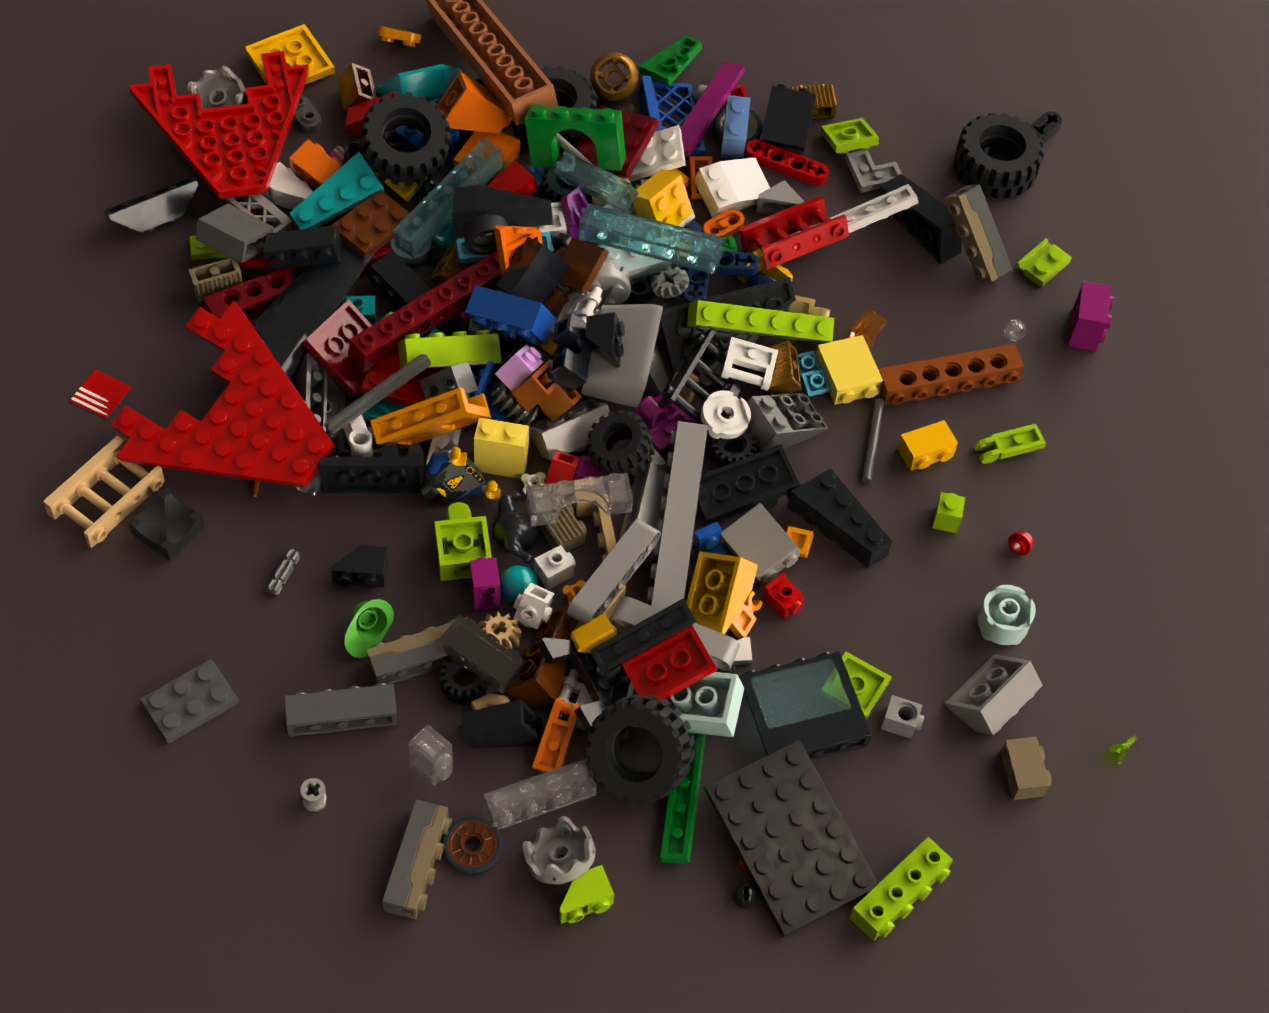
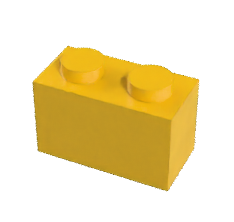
(927, 445)

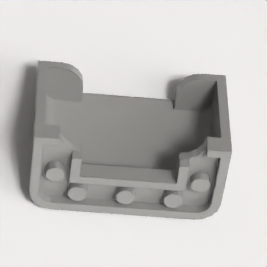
(627, 382)

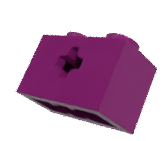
(485, 584)

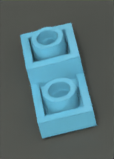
(812, 377)

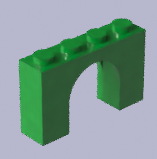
(601, 125)

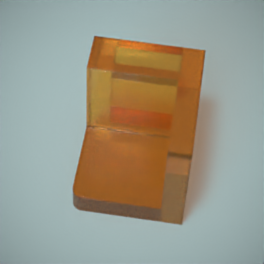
(869, 326)

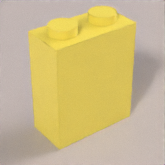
(849, 369)
(501, 448)

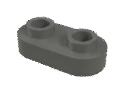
(305, 111)

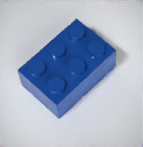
(510, 316)

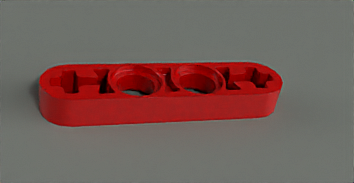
(788, 159)

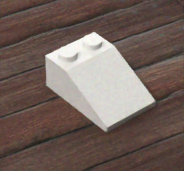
(730, 185)

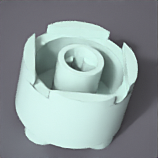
(1006, 615)

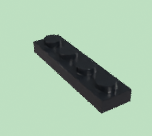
(643, 636)

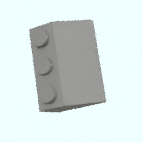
(569, 430)
(994, 693)

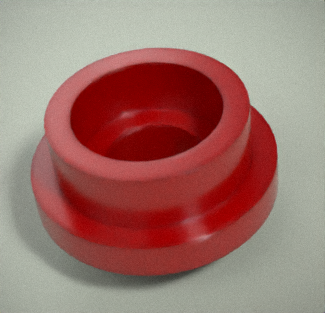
(1020, 542)

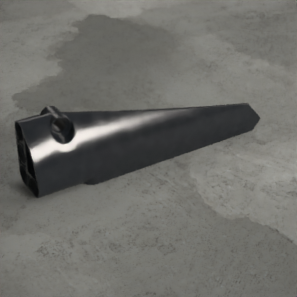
(306, 306)

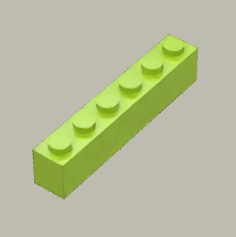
(760, 322)

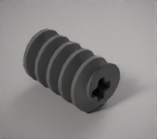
(504, 396)

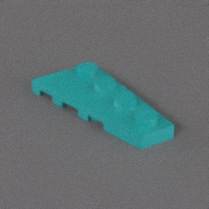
(338, 194)

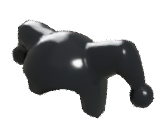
(513, 527)

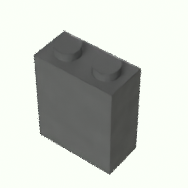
(233, 232)

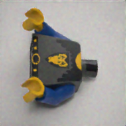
(456, 476)

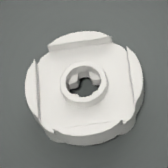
(717, 425)

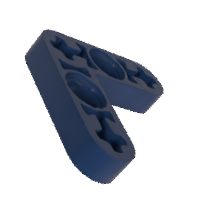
(740, 270)

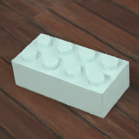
(708, 704)

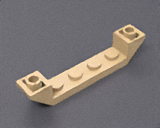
(605, 538)

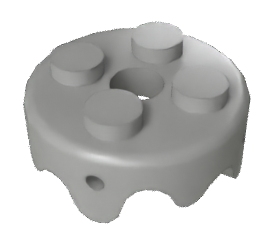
(219, 83)
(613, 283)
(561, 839)

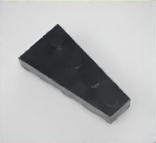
(927, 220)
(841, 516)

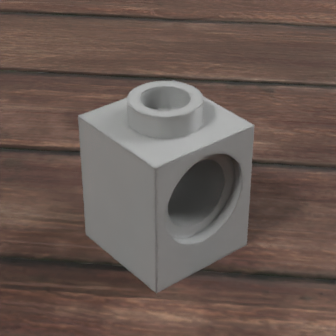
(896, 725)

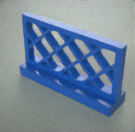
(650, 101)

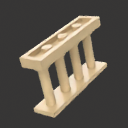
(87, 476)

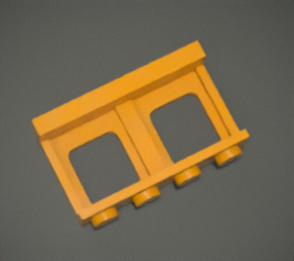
(430, 419)

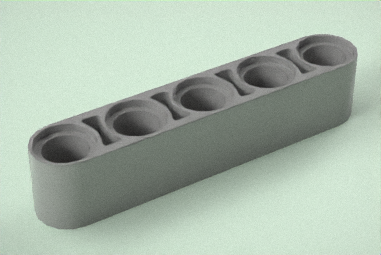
(614, 572)
(718, 645)

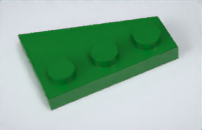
(671, 61)

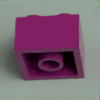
(1090, 316)

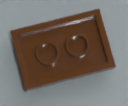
(371, 224)

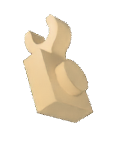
(806, 306)

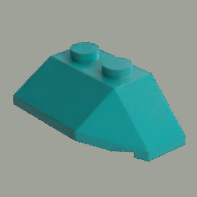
(427, 81)

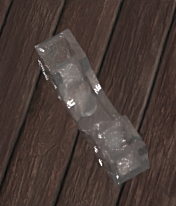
(608, 492)

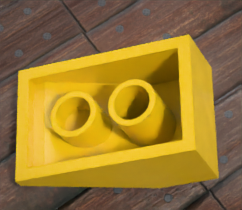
(719, 589)

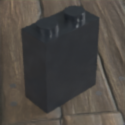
(788, 117)
(533, 272)

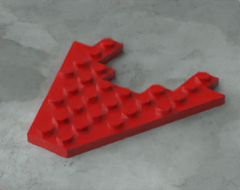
(228, 145)
(252, 430)

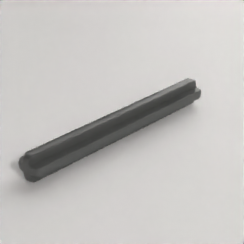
(377, 393)

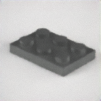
(189, 701)

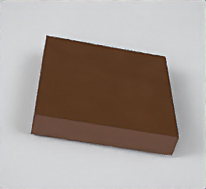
(584, 263)

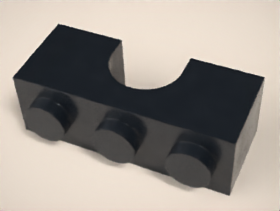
(571, 365)

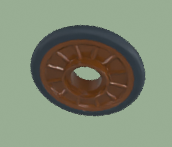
(472, 861)

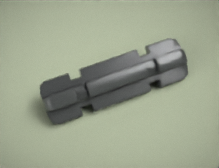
(283, 572)

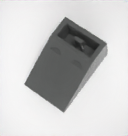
(783, 420)

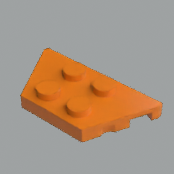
(509, 241)

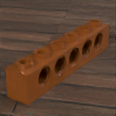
(950, 374)

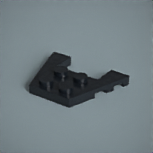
(602, 688)

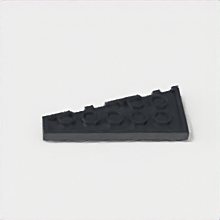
(679, 338)

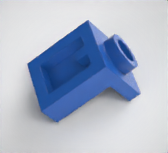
(708, 540)

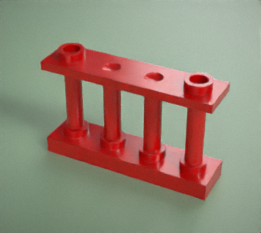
(789, 221)

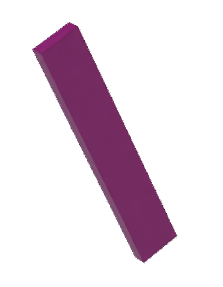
(709, 105)

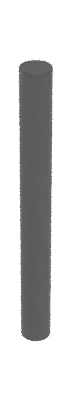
(872, 441)

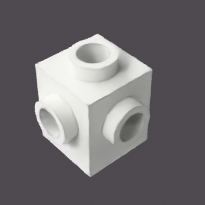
(533, 606)

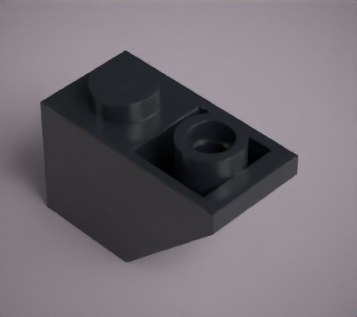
(605, 336)
(362, 567)

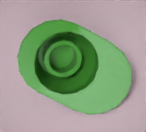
(367, 626)

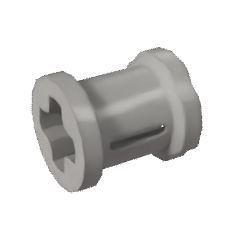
(313, 794)

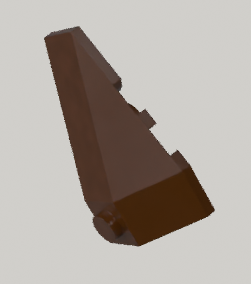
(539, 681)

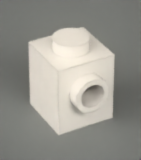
(554, 567)

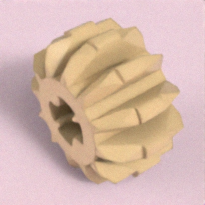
(502, 628)

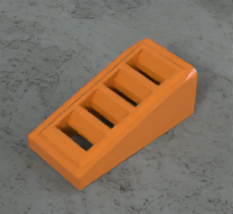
(696, 162)

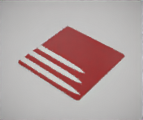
(100, 393)

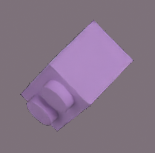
(519, 367)

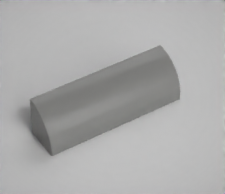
(647, 498)

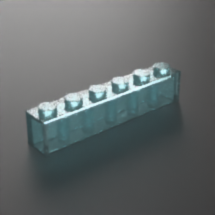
(436, 208)
(651, 238)

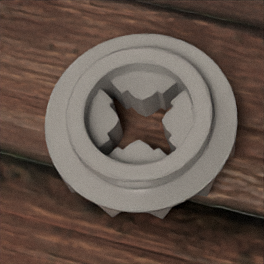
(668, 290)

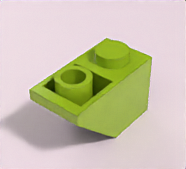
(587, 895)

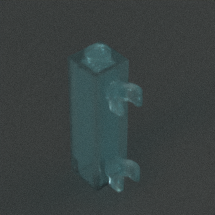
(596, 182)

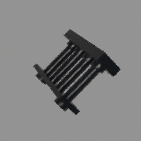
(671, 392)

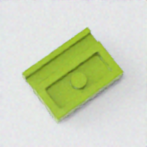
(1043, 262)

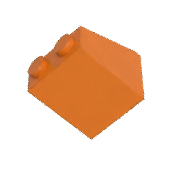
(472, 107)

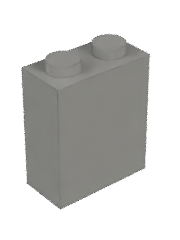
(762, 542)

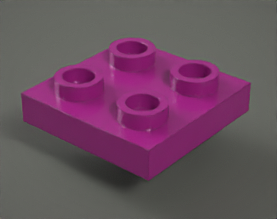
(661, 420)

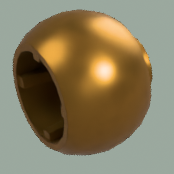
(615, 58)

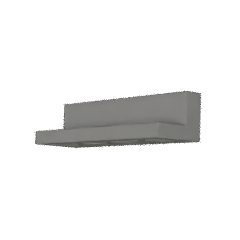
(266, 211)

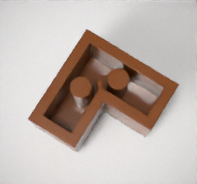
(546, 393)

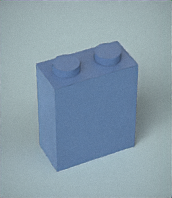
(735, 127)

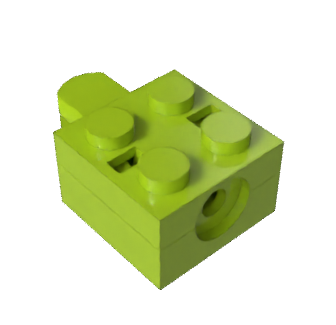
(459, 541)

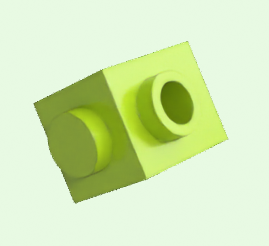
(948, 512)

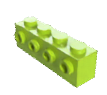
(451, 349)
(900, 889)

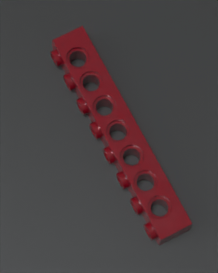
(260, 292)
(423, 313)

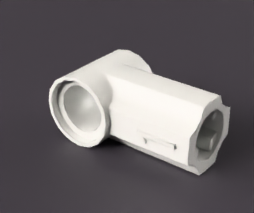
(359, 438)

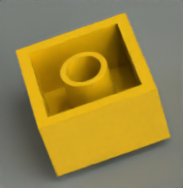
(663, 198)

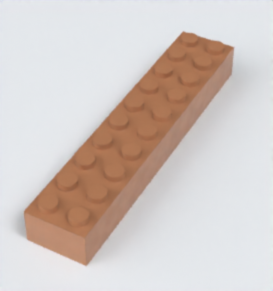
(494, 56)

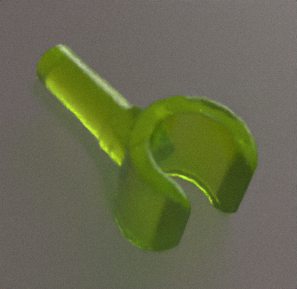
(1122, 748)

